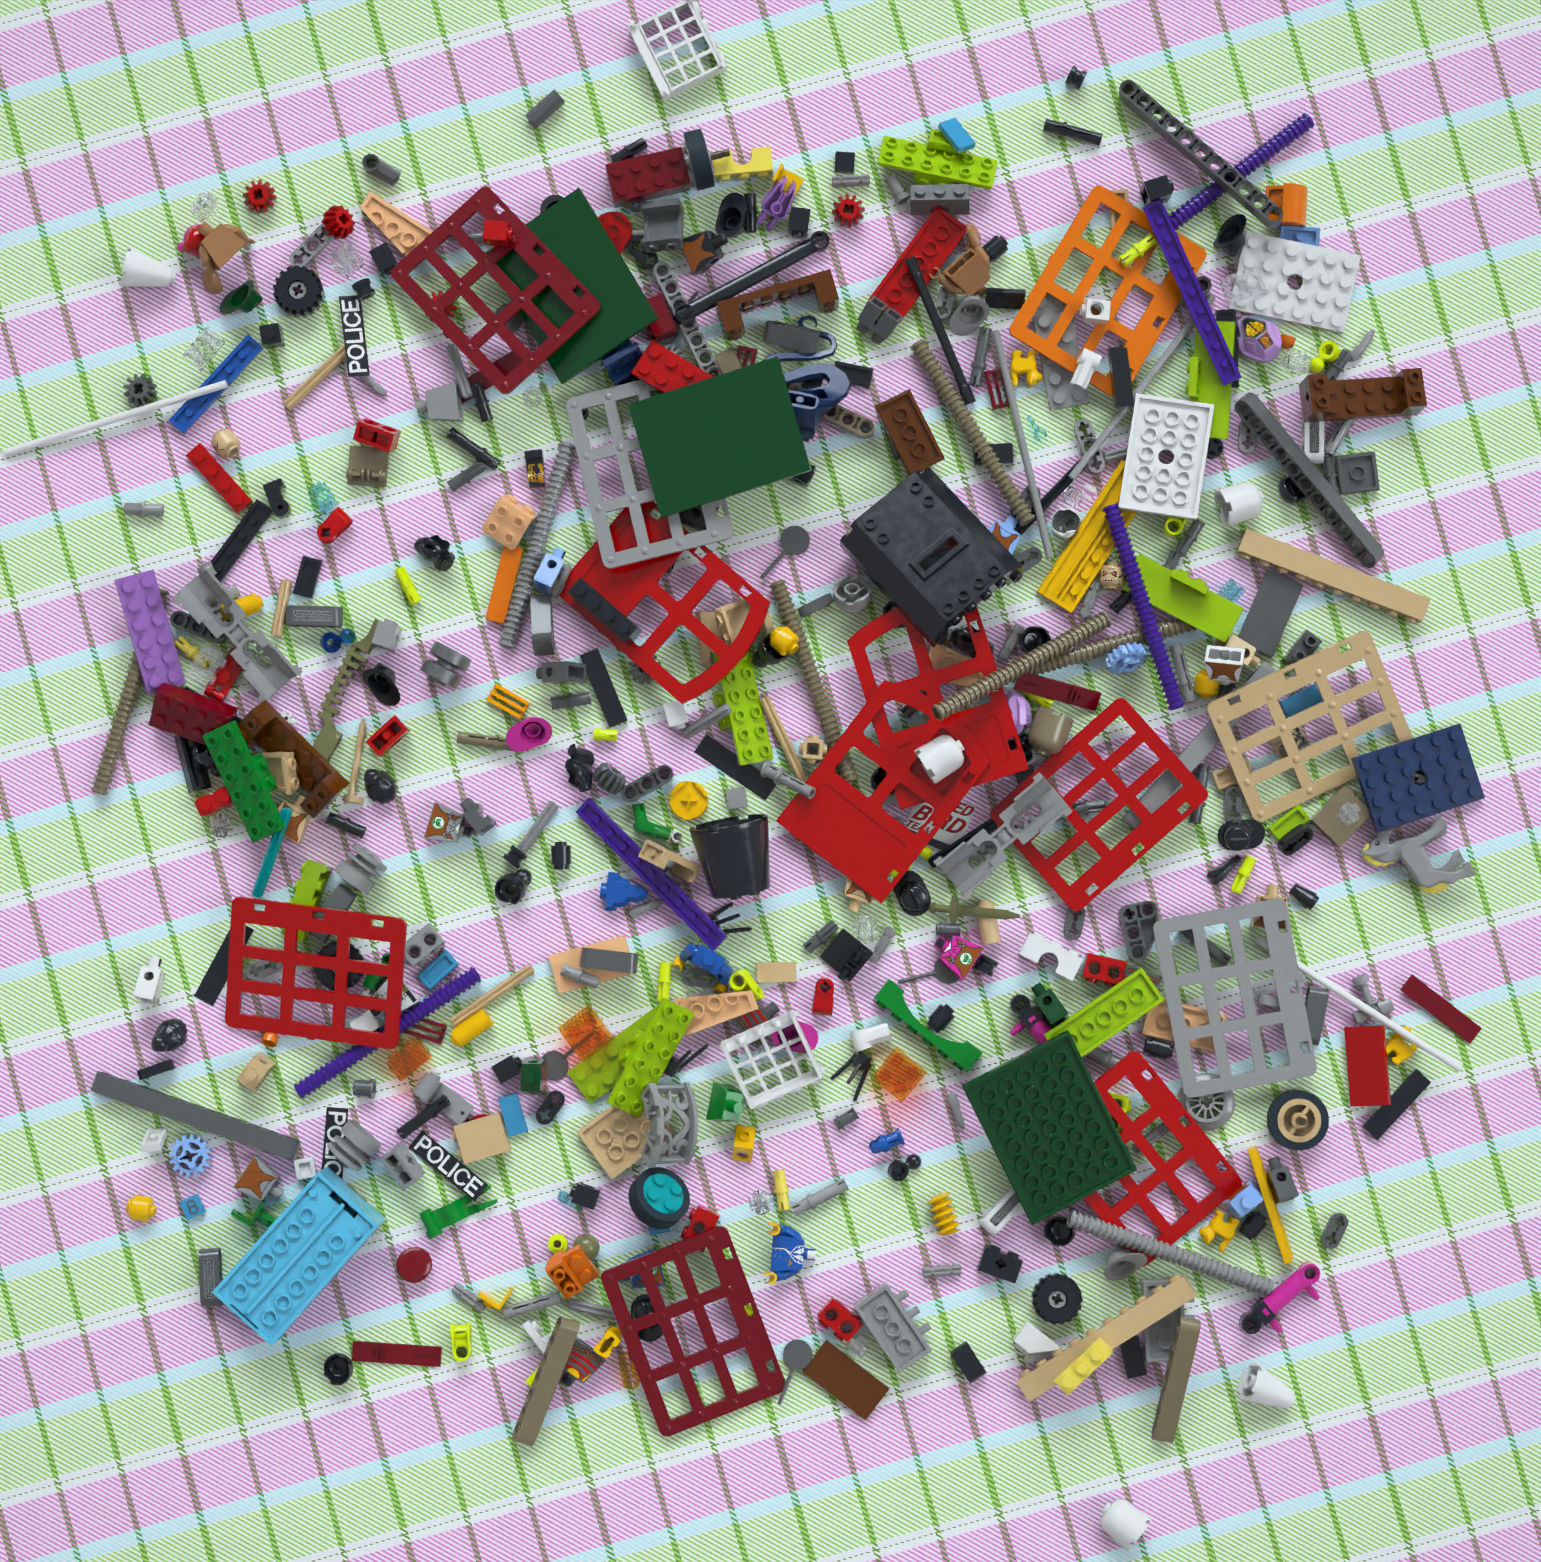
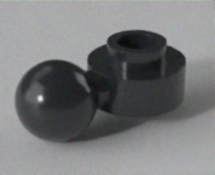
(912, 1162)

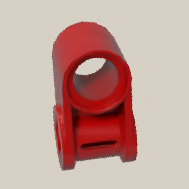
(336, 524)
(823, 1000)

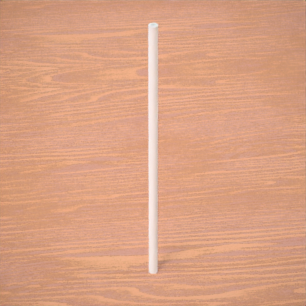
(115, 418)
(1371, 1012)

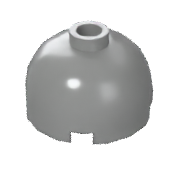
(852, 594)

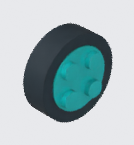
(659, 1198)

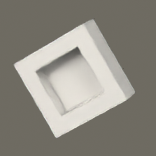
(305, 1168)

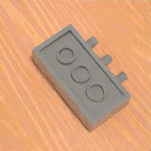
(894, 1326)
(1160, 1335)

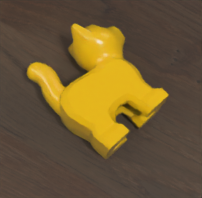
(1024, 366)
(1401, 1049)
(1218, 1226)
(609, 1340)

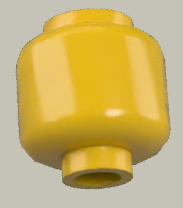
(784, 640)
(1205, 686)
(141, 1208)

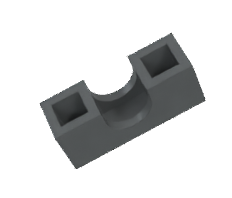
(950, 195)

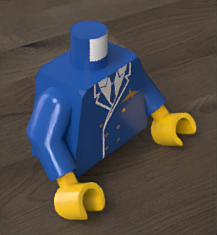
(708, 961)
(787, 1253)

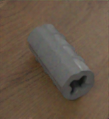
(544, 108)

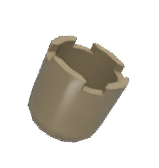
(1049, 731)

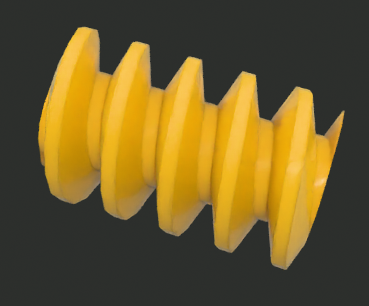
(943, 1214)

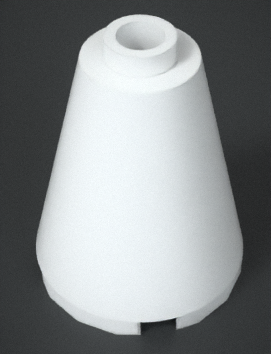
(145, 271)
(1264, 1388)

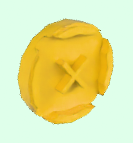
(688, 800)

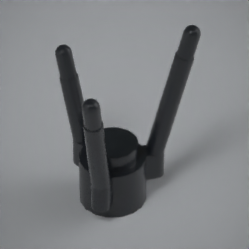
(721, 921)
(861, 1062)
(675, 1065)

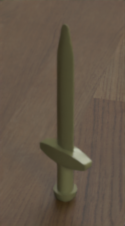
(955, 909)

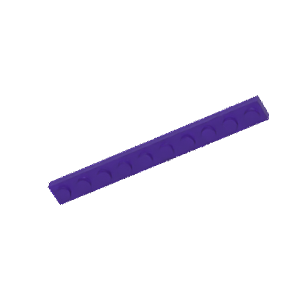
(1192, 292)
(652, 874)

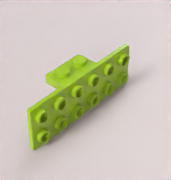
(935, 165)
(1205, 384)
(1188, 599)
(747, 716)
(648, 1055)

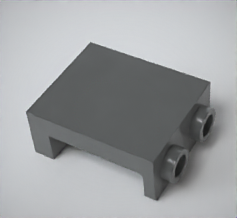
(662, 225)

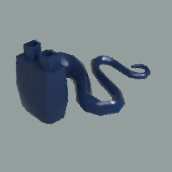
(814, 402)

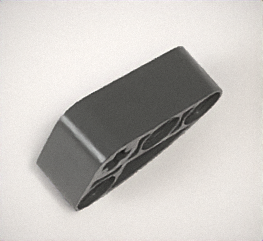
(542, 625)
(340, 899)
(1143, 925)

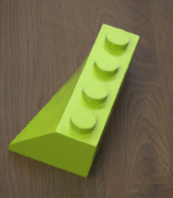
(310, 888)

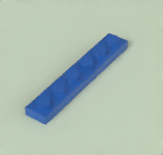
(227, 370)

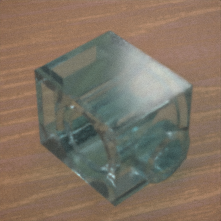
(326, 505)
(1231, 590)

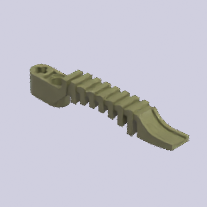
(329, 737)

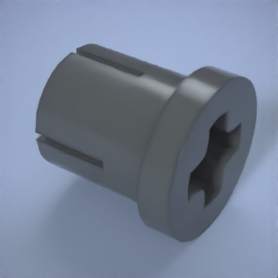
(365, 1088)

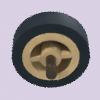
(1297, 1119)

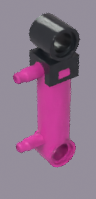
(1029, 1019)
(1267, 1308)

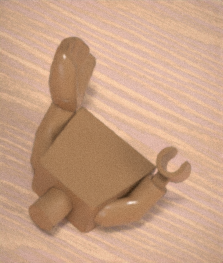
(217, 249)
(970, 270)

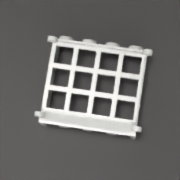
(651, 60)
(759, 1032)

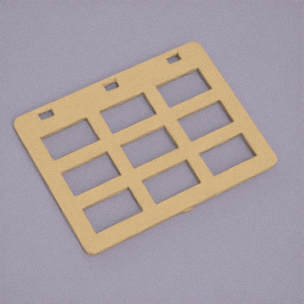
(1273, 686)

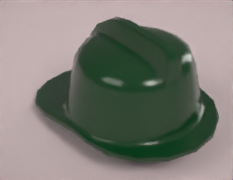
(243, 299)

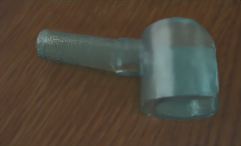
(1036, 428)
(563, 1198)

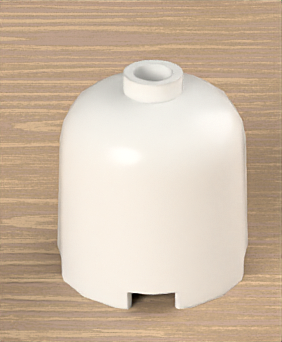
(1238, 503)
(941, 757)
(1123, 1522)

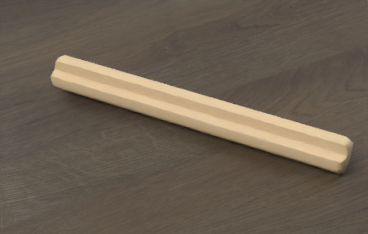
(322, 372)
(783, 739)
(492, 995)

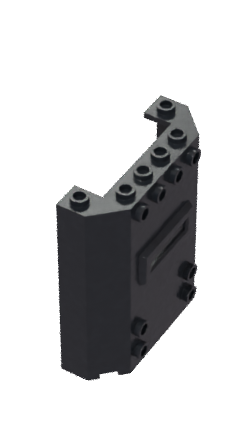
(907, 529)

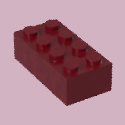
(648, 177)
(188, 713)

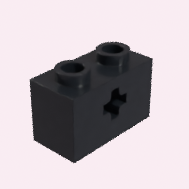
(1156, 189)
(1008, 1271)

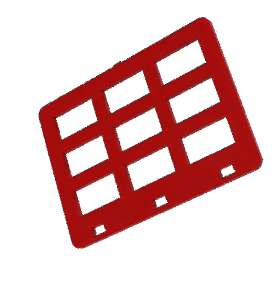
(1148, 833)
(335, 922)
(1191, 1137)

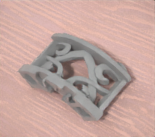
(686, 1110)

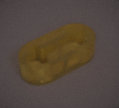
(625, 1372)

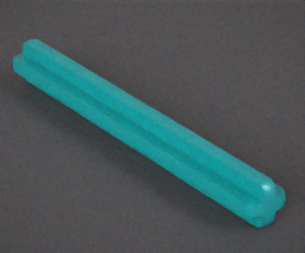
(270, 856)

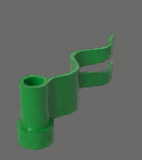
(450, 1214)

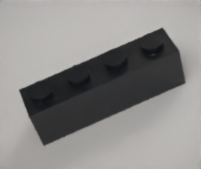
(605, 611)

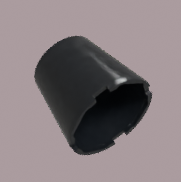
(734, 855)

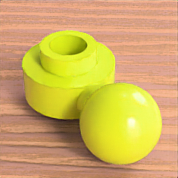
(1317, 363)
(564, 1243)

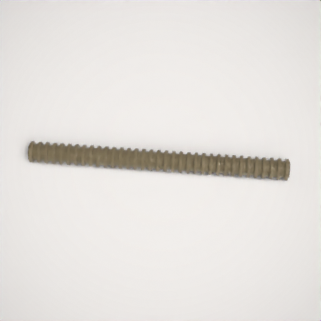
(972, 432)
(1105, 647)
(1021, 666)
(811, 675)
(119, 724)

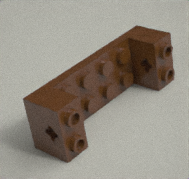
(821, 283)
(1362, 397)
(313, 771)

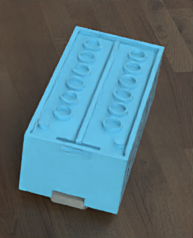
(299, 1255)

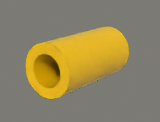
(249, 604)
(471, 1028)

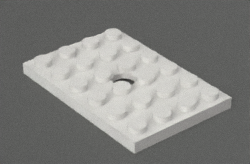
(1326, 281)
(1171, 426)

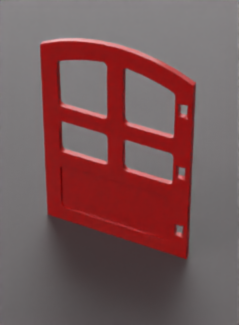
(631, 583)
(989, 722)
(854, 828)

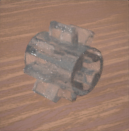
(1348, 813)
(220, 825)
(760, 1202)
(857, 1346)

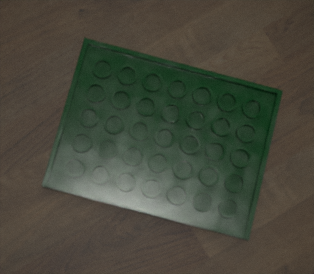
(586, 250)
(719, 437)
(1049, 1127)

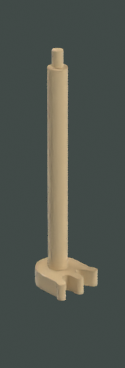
(351, 798)

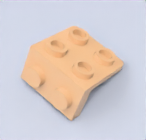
(508, 521)

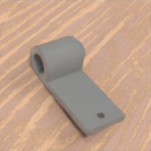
(431, 1088)

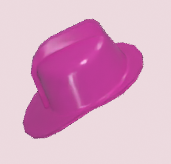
(528, 734)
(790, 1033)

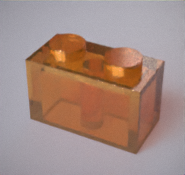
(408, 1059)

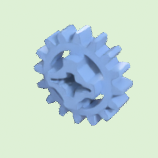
(1126, 658)
(192, 1163)

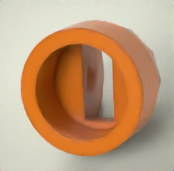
(1287, 341)
(269, 1039)

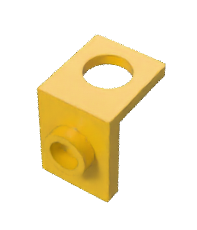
(791, 177)
(743, 1143)
(491, 1302)

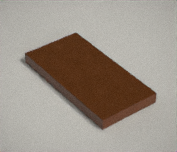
(909, 432)
(846, 1379)

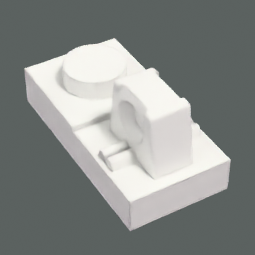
(154, 1140)
(533, 1330)

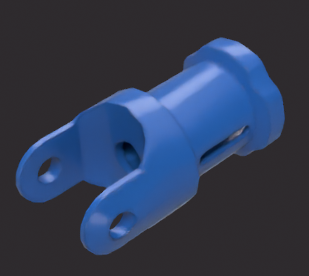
(885, 1142)

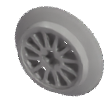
(1217, 1121)

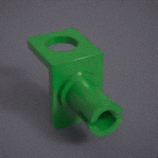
(259, 1215)

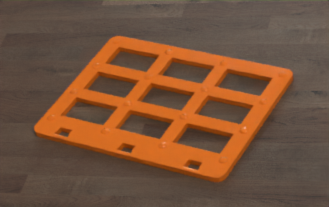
(1164, 300)

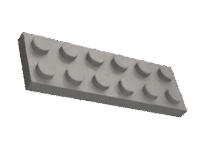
(1056, 378)

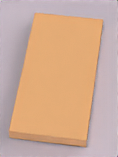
(572, 958)
(1158, 1024)

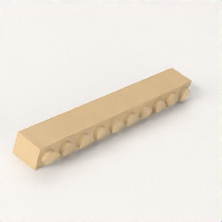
(1333, 576)
(1113, 1332)

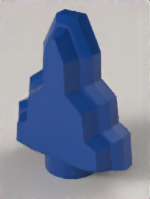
(620, 892)

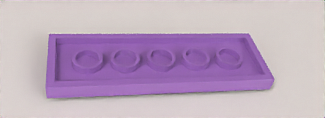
(149, 630)

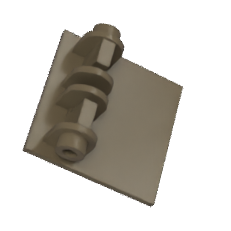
(367, 466)

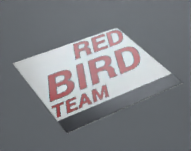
(950, 831)

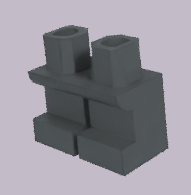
(869, 320)
(1302, 647)
(475, 818)

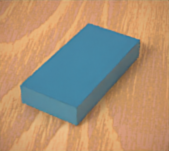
(956, 135)
(1301, 701)
(438, 970)
(513, 1115)

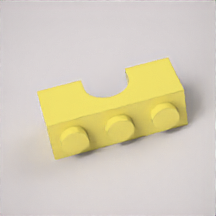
(759, 165)
(1083, 1366)

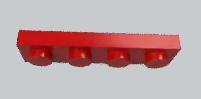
(219, 478)

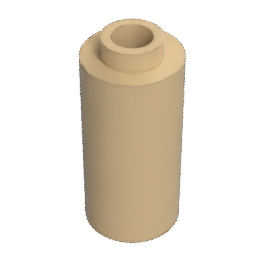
(988, 926)

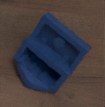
(621, 363)

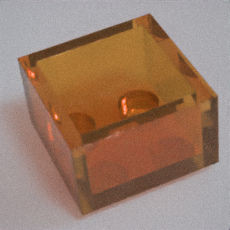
(586, 1033)
(898, 1074)

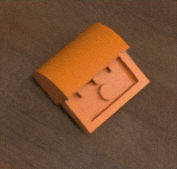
(1291, 200)
(571, 1270)

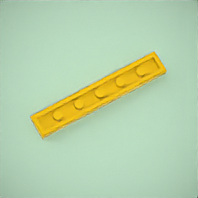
(1270, 1204)

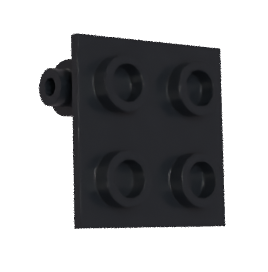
(846, 955)

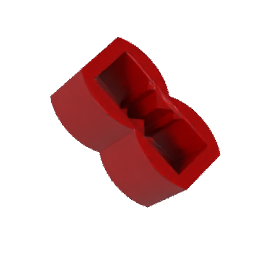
(212, 804)

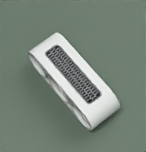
(1313, 441)
(1000, 1212)

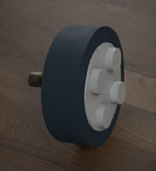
(700, 159)

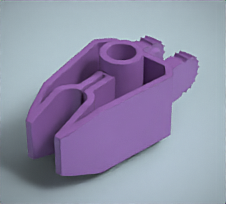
(776, 202)

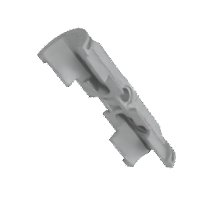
(263, 679)
(956, 863)

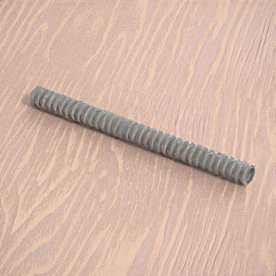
(537, 544)
(1169, 1253)

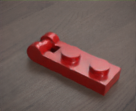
(225, 678)

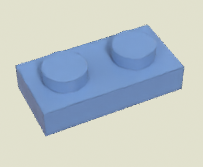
(1304, 235)

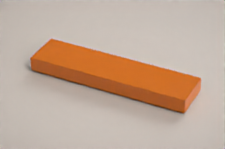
(504, 584)

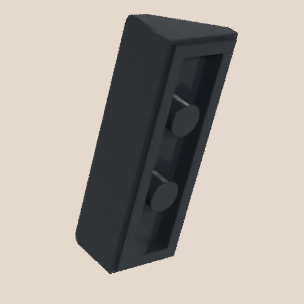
(1120, 377)
(195, 775)

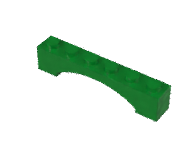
(962, 1053)

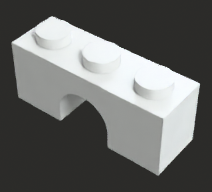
(1036, 946)

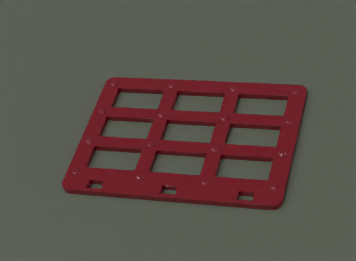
(547, 266)
(738, 1294)

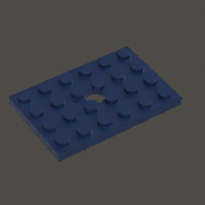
(1388, 782)

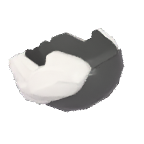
(1065, 522)

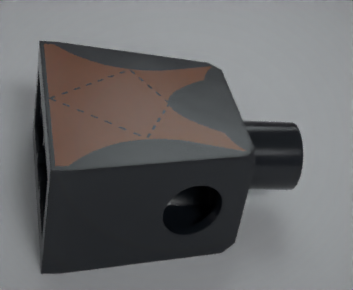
(703, 250)

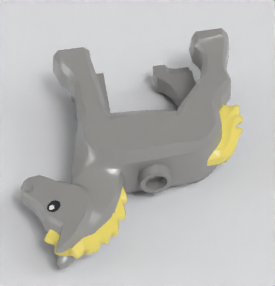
(1416, 860)

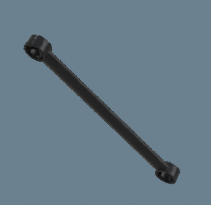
(752, 277)

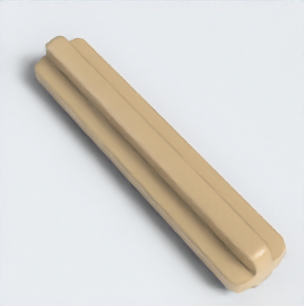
(280, 610)

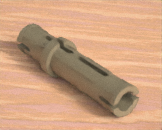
(495, 742)

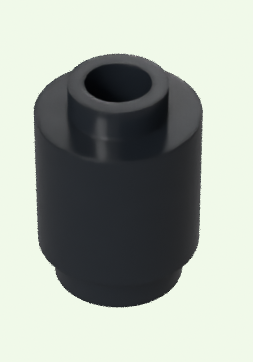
(995, 248)
(560, 855)
(941, 1018)
(1158, 1048)
(1253, 1225)

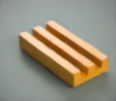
(493, 693)

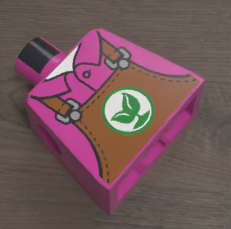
(958, 955)

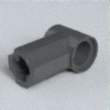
(382, 169)

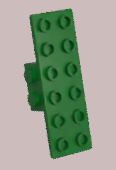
(246, 780)

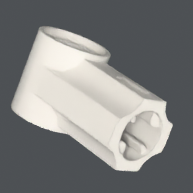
(1087, 364)
(865, 1037)

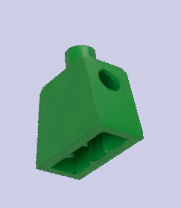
(725, 1103)

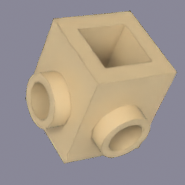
(812, 741)

